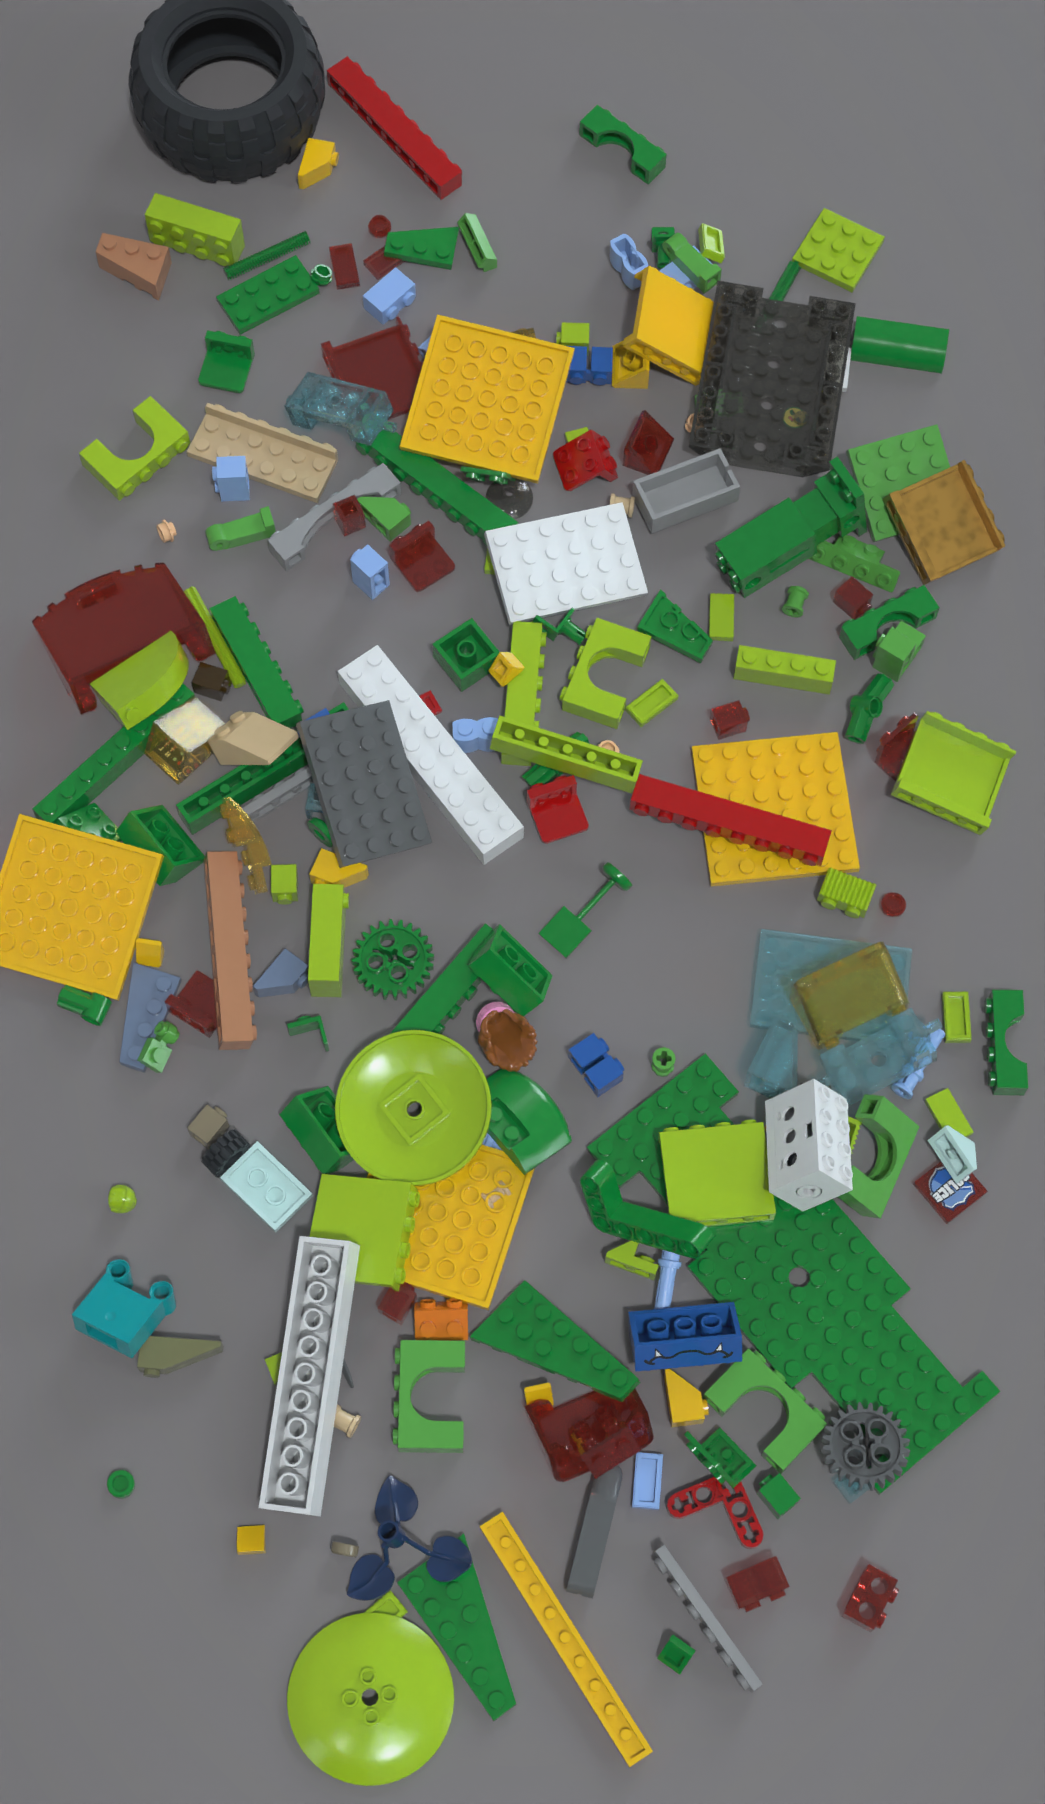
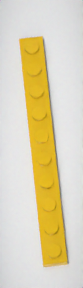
(566, 1640)

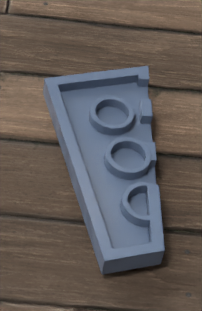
(145, 1010)

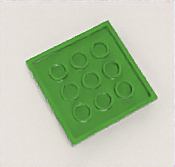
(892, 466)

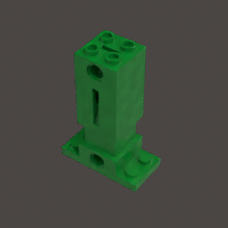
(792, 531)

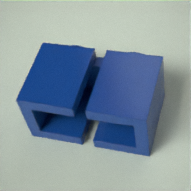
(600, 366)
(601, 1069)

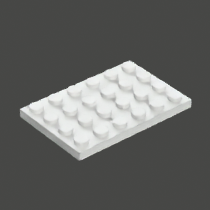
(565, 563)

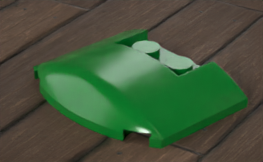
(525, 1120)

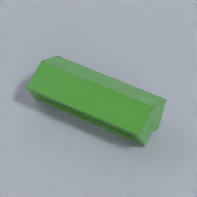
(480, 241)

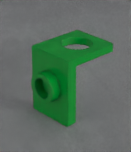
(307, 1024)

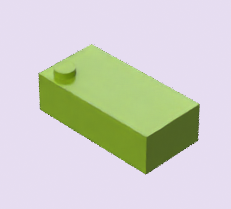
(327, 940)

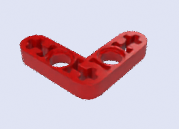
(719, 1495)

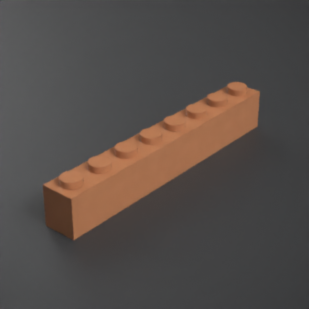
(229, 951)

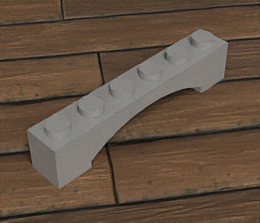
(290, 543)

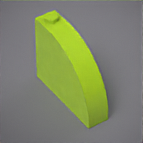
(143, 681)

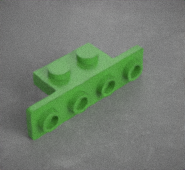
(857, 560)

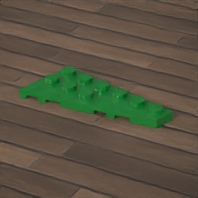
(546, 1338)

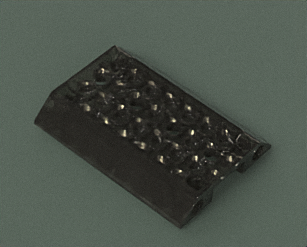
(802, 390)

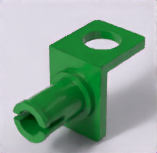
(657, 241)
(566, 627)

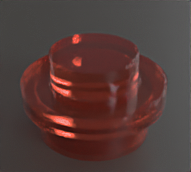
(379, 226)
(893, 904)

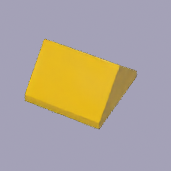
(629, 369)

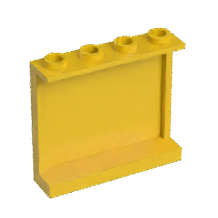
(670, 325)

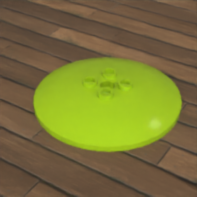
(405, 1071)
(379, 1740)

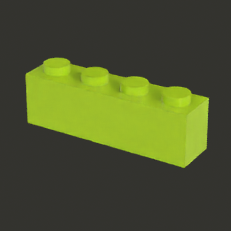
(784, 669)

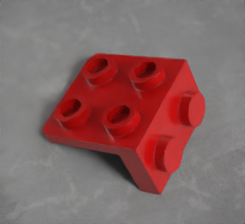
(584, 460)
(556, 809)

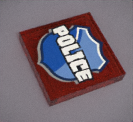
(945, 1195)

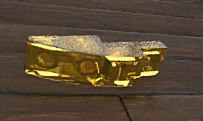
(245, 833)

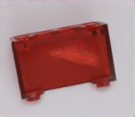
(552, 1428)

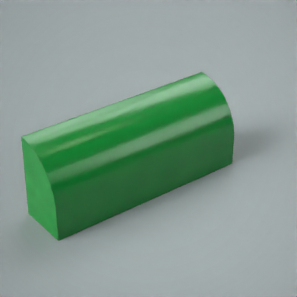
(899, 344)

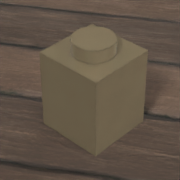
(208, 1126)

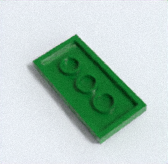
(267, 294)

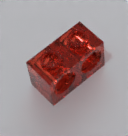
(865, 1595)

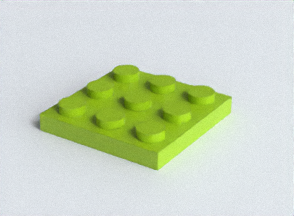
(838, 250)

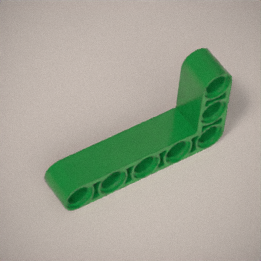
(635, 1222)

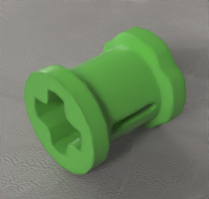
(795, 601)
(663, 1053)

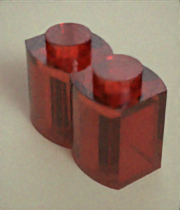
(757, 1583)

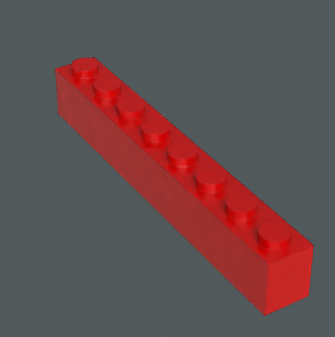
(394, 127)
(730, 820)

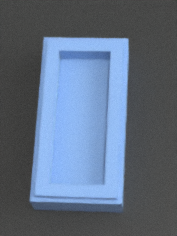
(647, 1481)

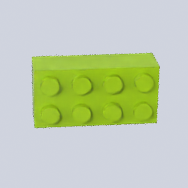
(194, 230)

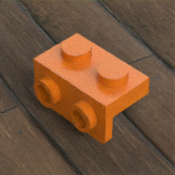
(441, 1320)

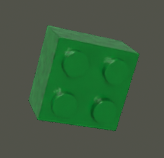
(465, 654)

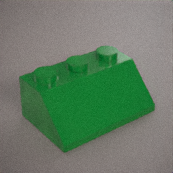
(160, 833)
(511, 971)
(315, 1127)

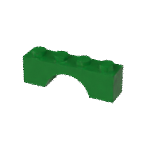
(602, 128)
(914, 608)
(1008, 1073)

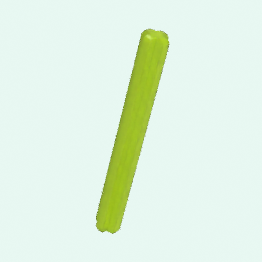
(220, 646)

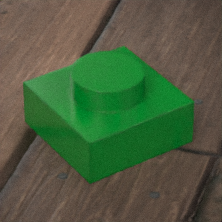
(676, 1654)

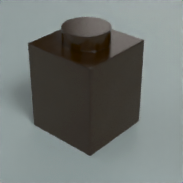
(211, 681)

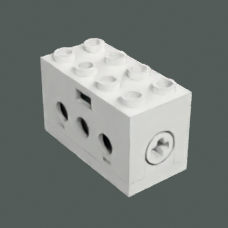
(808, 1145)

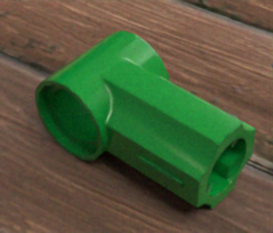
(90, 1007)

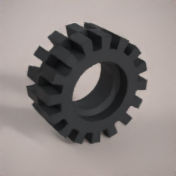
(225, 1152)

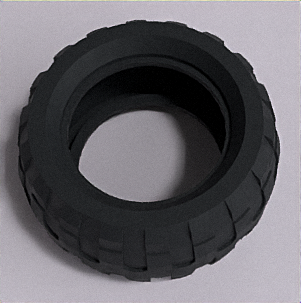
(238, 140)

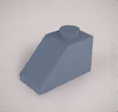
(282, 976)

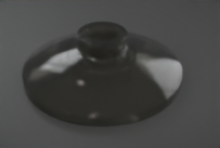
(514, 505)

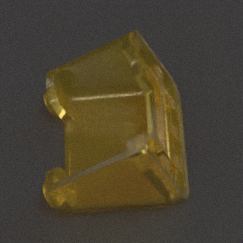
(848, 995)

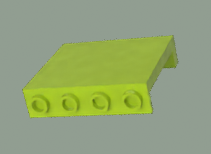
(952, 772)
(717, 1173)
(372, 1215)

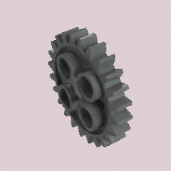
(890, 1444)

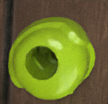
(121, 1199)

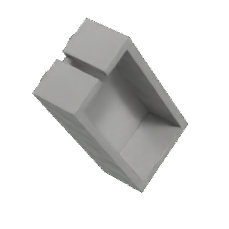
(685, 490)

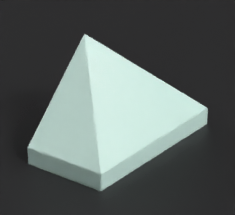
(955, 1152)

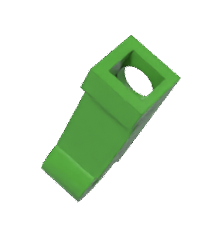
(692, 262)
(241, 531)

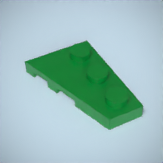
(424, 246)
(672, 628)

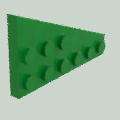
(464, 1630)

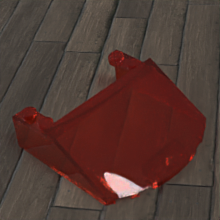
(113, 620)

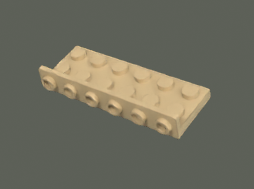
(271, 453)

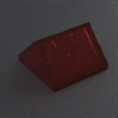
(647, 445)

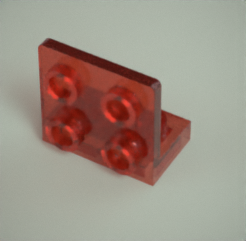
(196, 1004)

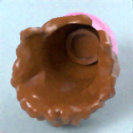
(505, 1036)

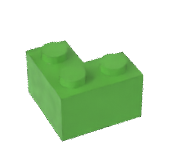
(897, 650)

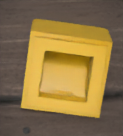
(505, 668)
(149, 952)
(537, 1392)
(251, 1540)

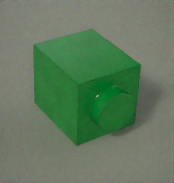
(777, 1495)

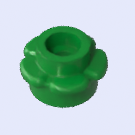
(321, 275)

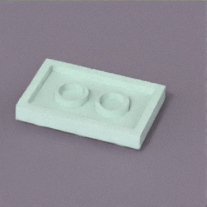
(266, 1186)

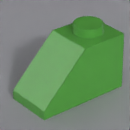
(386, 515)

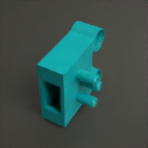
(120, 1315)

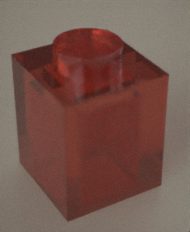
(349, 515)
(853, 598)
(729, 719)
(398, 1304)

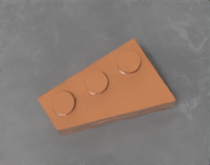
(135, 261)

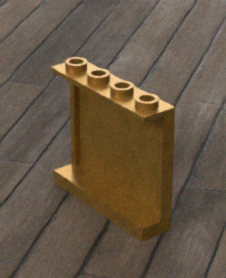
(944, 522)

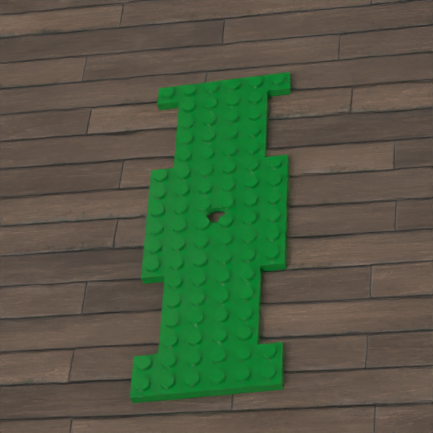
(835, 1325)

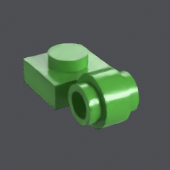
(155, 1051)

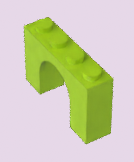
(123, 475)
(603, 642)

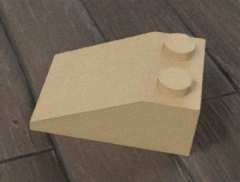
(250, 740)

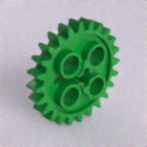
(404, 941)

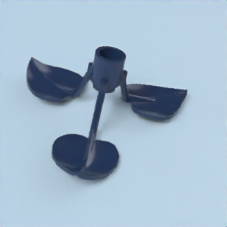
(398, 1503)

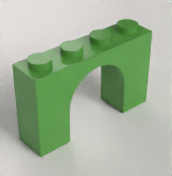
(894, 1139)
(754, 1375)
(414, 1431)

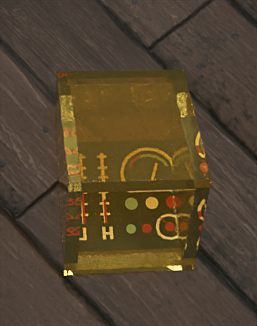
(180, 739)

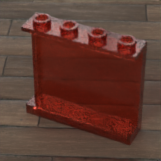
(380, 362)

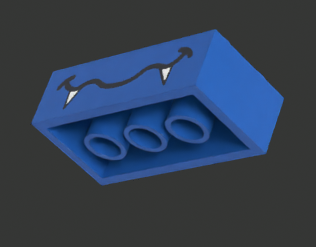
(685, 1336)

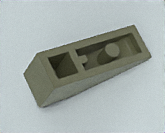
(170, 1354)

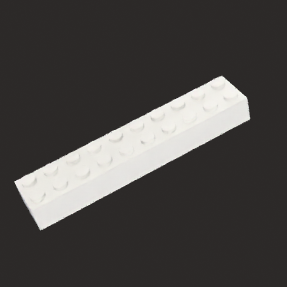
(435, 758)
(309, 1376)

